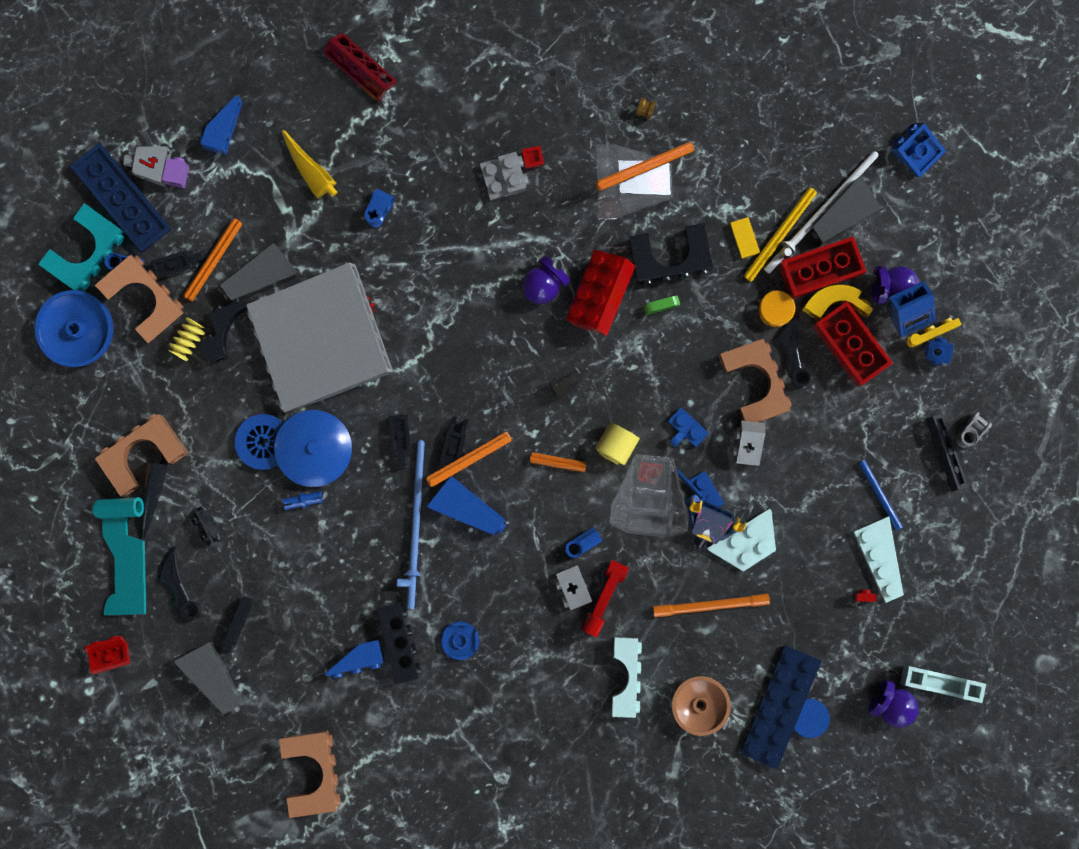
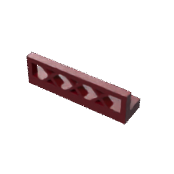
(357, 68)

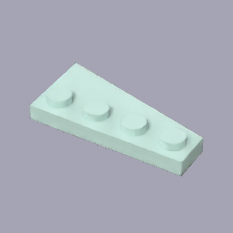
(880, 555)

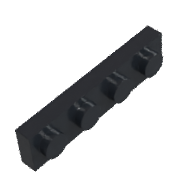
(947, 452)

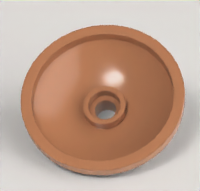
(715, 706)

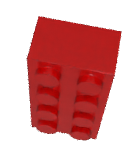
(822, 267)
(600, 292)
(852, 344)

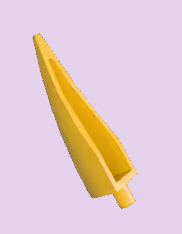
(315, 176)

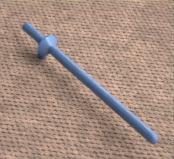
(412, 572)

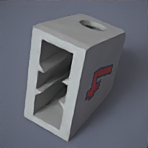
(149, 163)

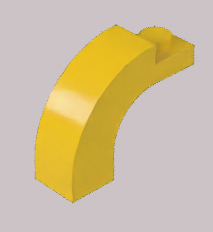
(836, 295)

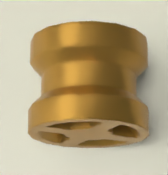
(645, 108)

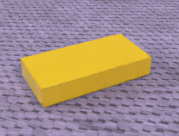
(744, 238)

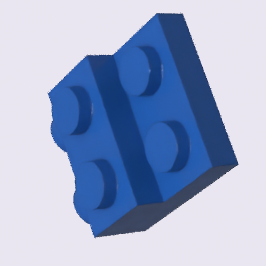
(918, 148)

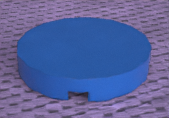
(460, 640)
(813, 719)

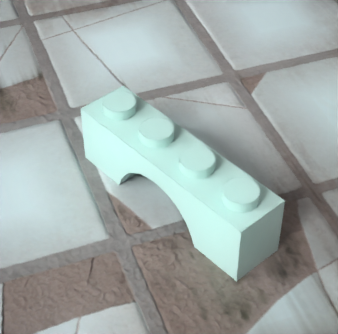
(943, 684)
(624, 702)

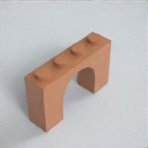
(133, 272)
(757, 355)
(114, 459)
(318, 747)

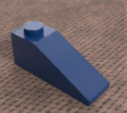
(221, 128)

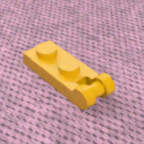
(932, 332)

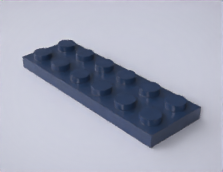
(121, 197)
(781, 707)

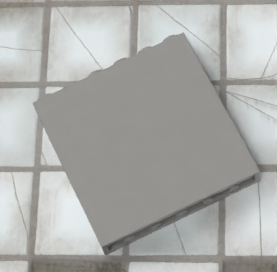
(319, 338)

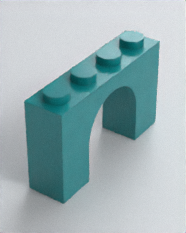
(106, 237)

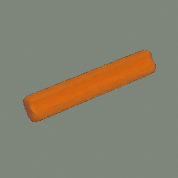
(558, 462)

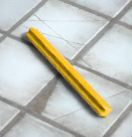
(780, 234)

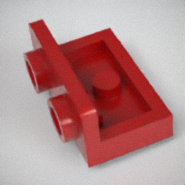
(107, 654)

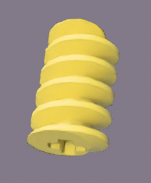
(186, 339)

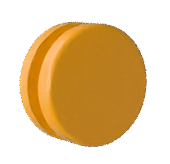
(776, 308)

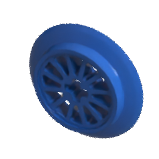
(243, 433)

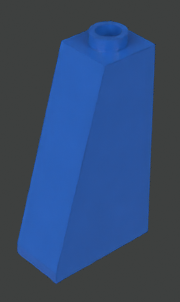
(461, 504)

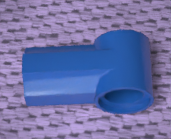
(584, 542)

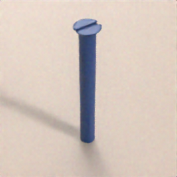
(691, 486)

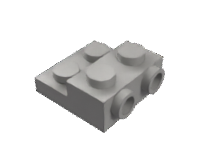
(504, 176)

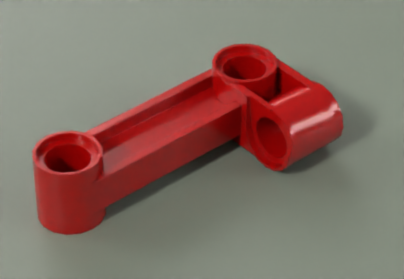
(593, 622)

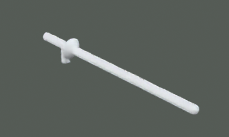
(789, 246)

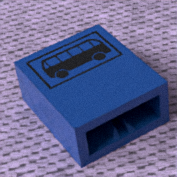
(912, 309)

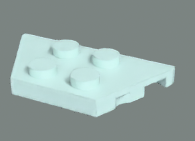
(749, 546)

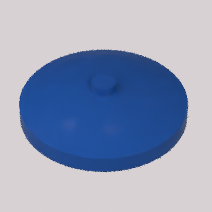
(74, 328)
(313, 448)

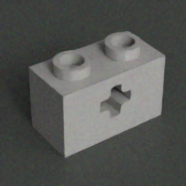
(750, 443)
(572, 576)

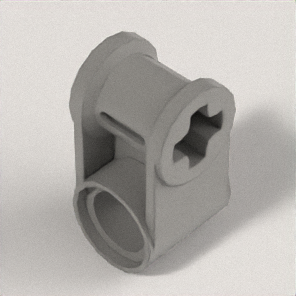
(975, 428)

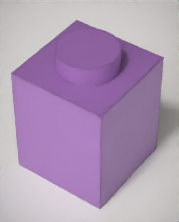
(175, 172)

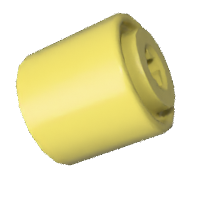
(616, 444)

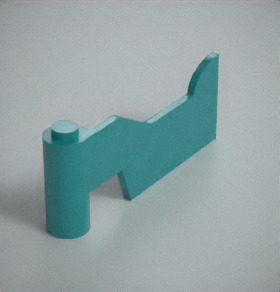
(127, 553)

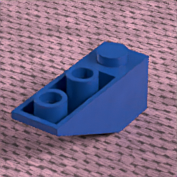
(362, 656)

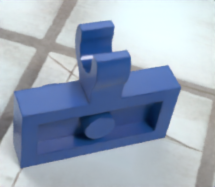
(686, 428)
(706, 488)

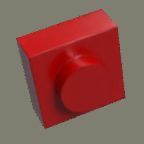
(532, 157)
(864, 595)

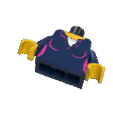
(712, 523)

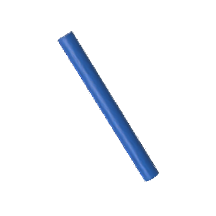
(880, 495)

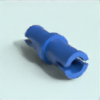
(302, 500)

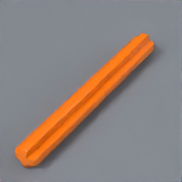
(212, 259)
(468, 459)

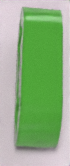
(661, 305)

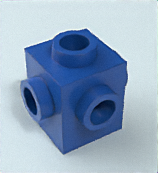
(945, 347)

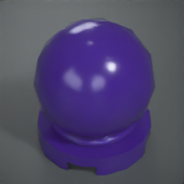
(543, 282)
(892, 282)
(896, 706)

